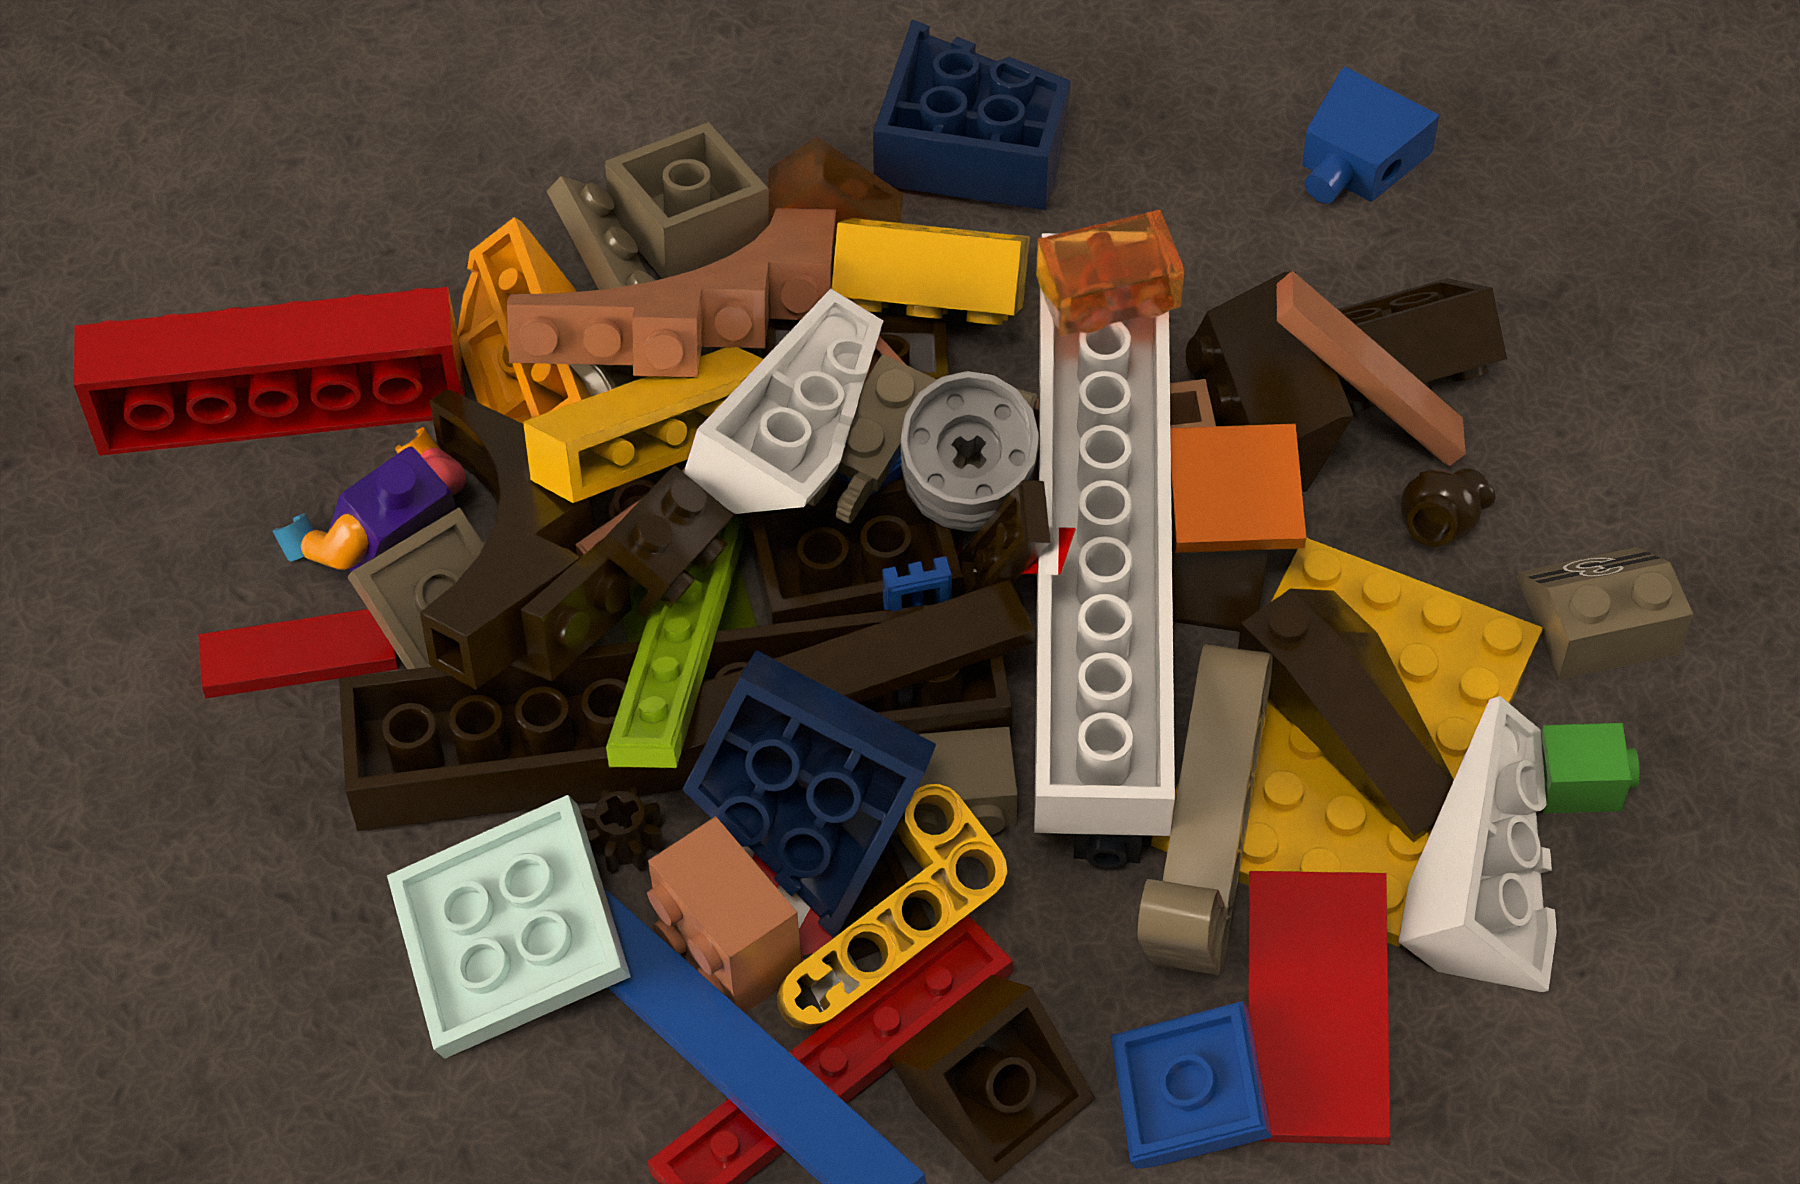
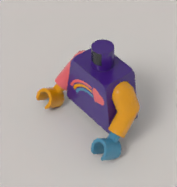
(380, 508)

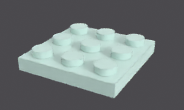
(507, 927)

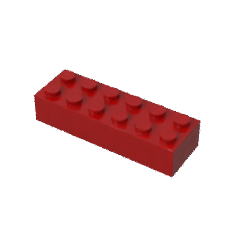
(266, 370)

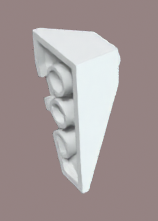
(790, 415)
(1479, 882)

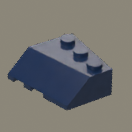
(969, 124)
(808, 782)

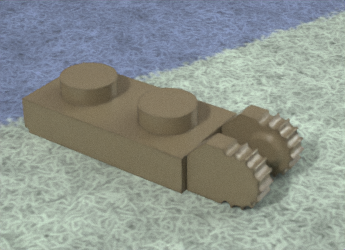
(875, 433)

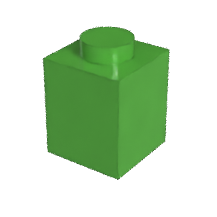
(1587, 767)

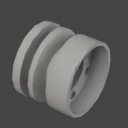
(967, 416)

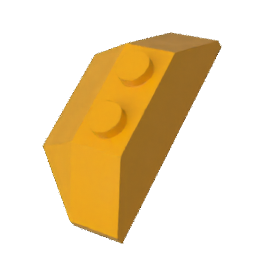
(501, 266)

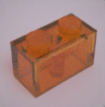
(1110, 273)

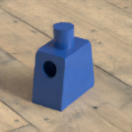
(1364, 139)

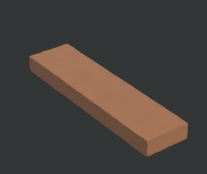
(1370, 369)

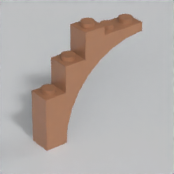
(669, 320)

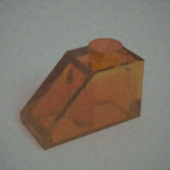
(827, 179)

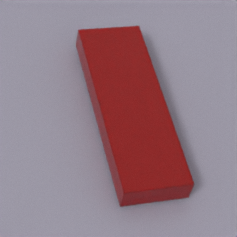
(293, 653)

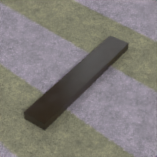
(890, 653)

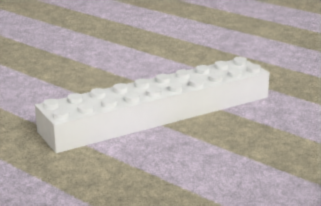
(1110, 612)

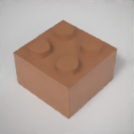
(724, 915)

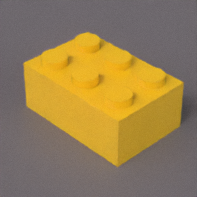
(930, 269)

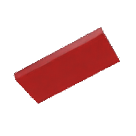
(1321, 1004)

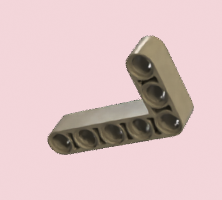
(1190, 912)

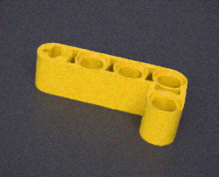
(885, 922)

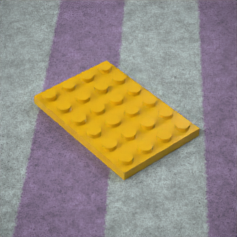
(1451, 663)

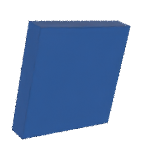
(1190, 1086)

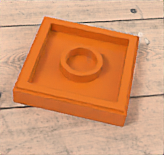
(1236, 488)

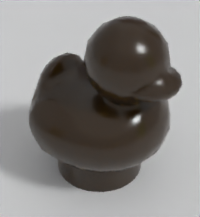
(1445, 505)

